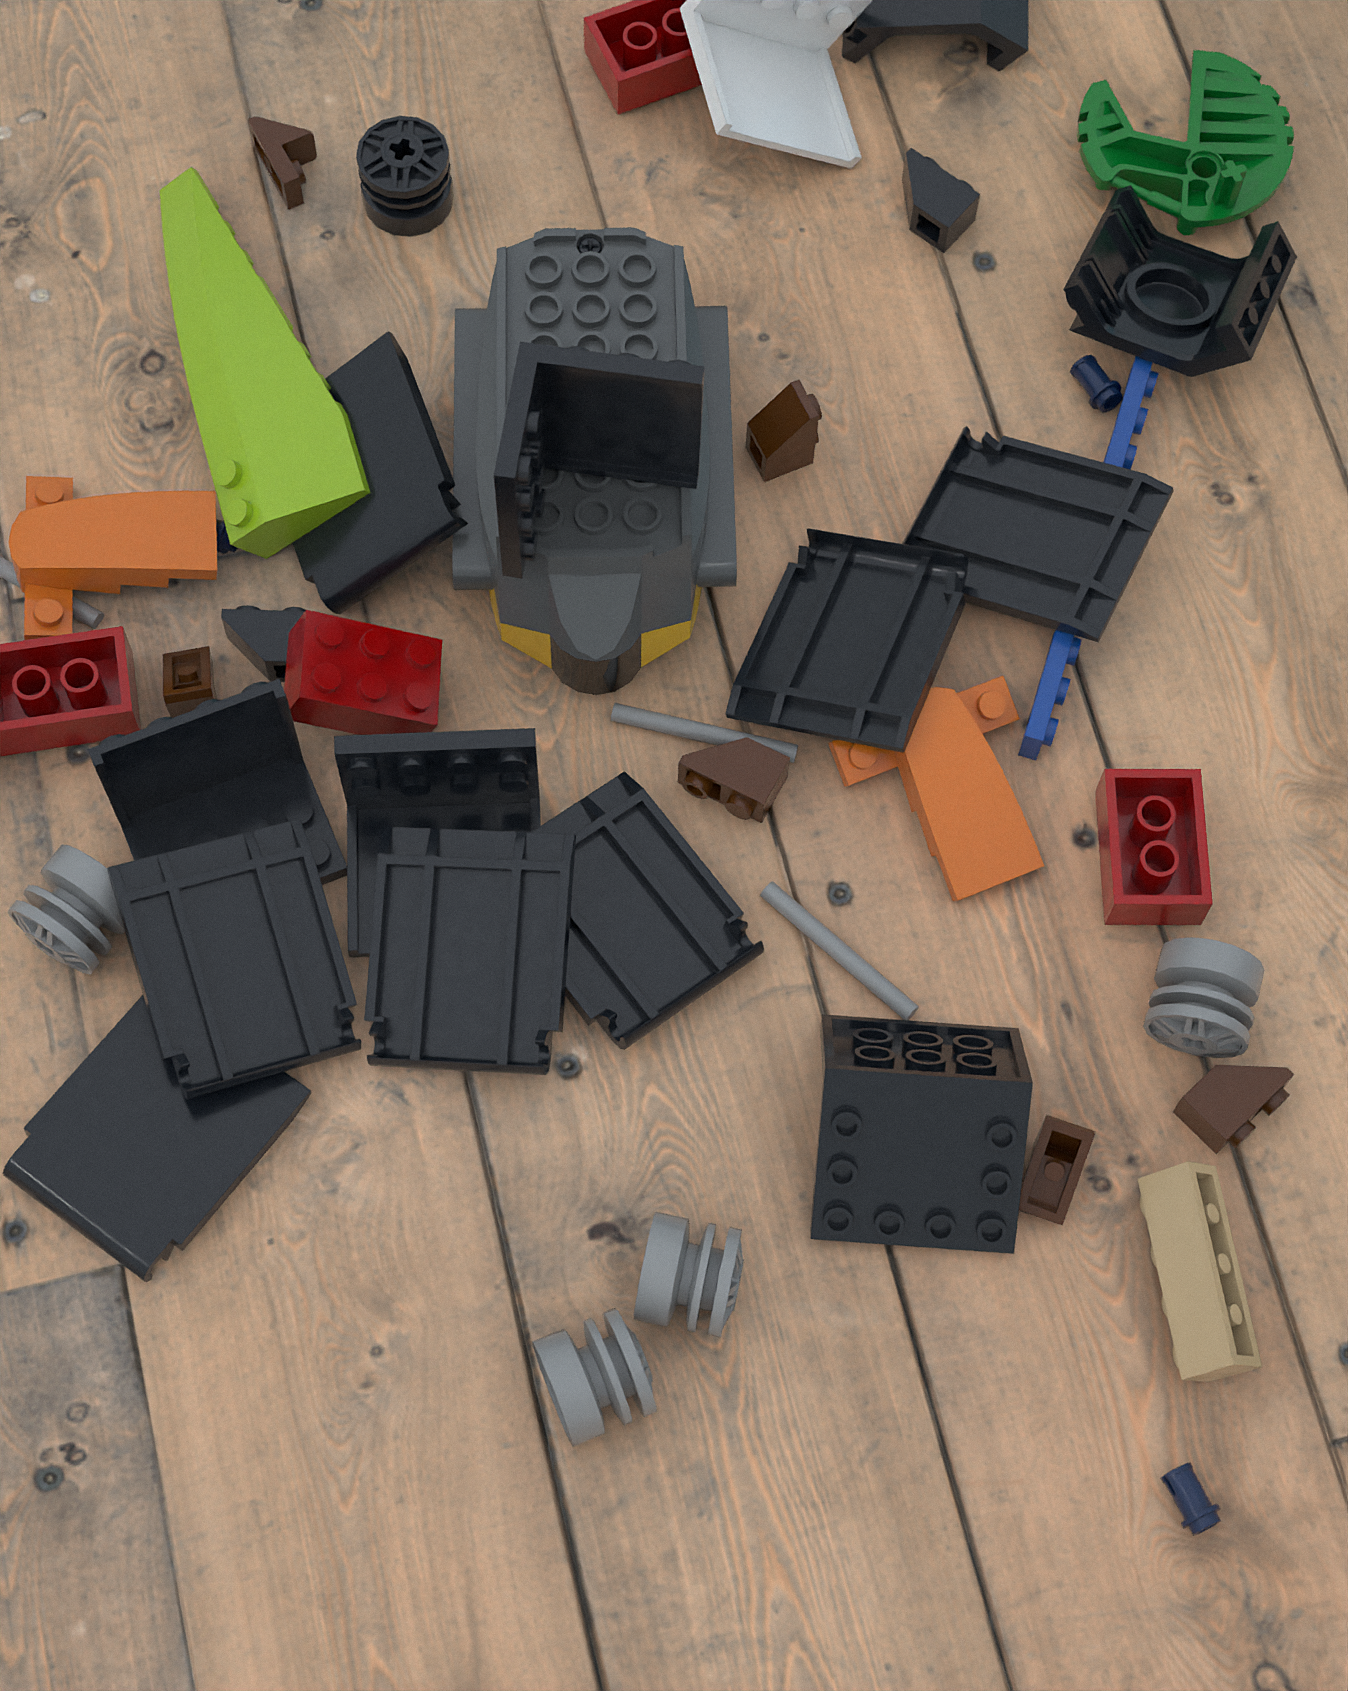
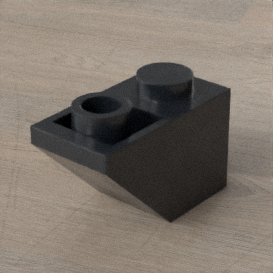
(936, 201)
(262, 636)

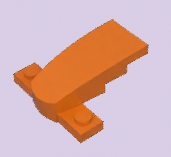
(105, 544)
(957, 787)

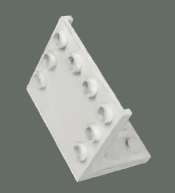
(772, 73)

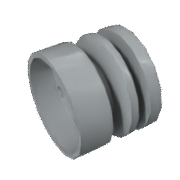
(69, 918)
(1204, 997)
(688, 1274)
(595, 1376)

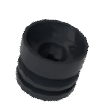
(405, 176)

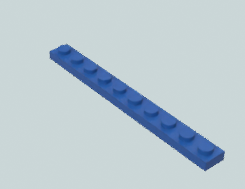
(1064, 646)

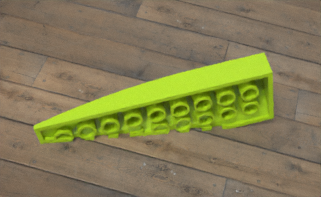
(262, 409)

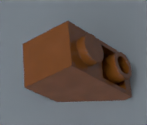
(784, 432)
(736, 774)
(1228, 1099)

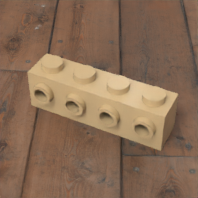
(1198, 1272)

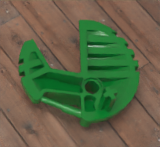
(1226, 167)

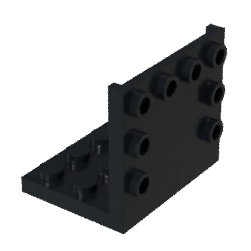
(591, 418)
(215, 776)
(429, 782)
(920, 1134)

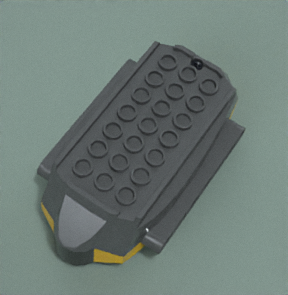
(613, 555)

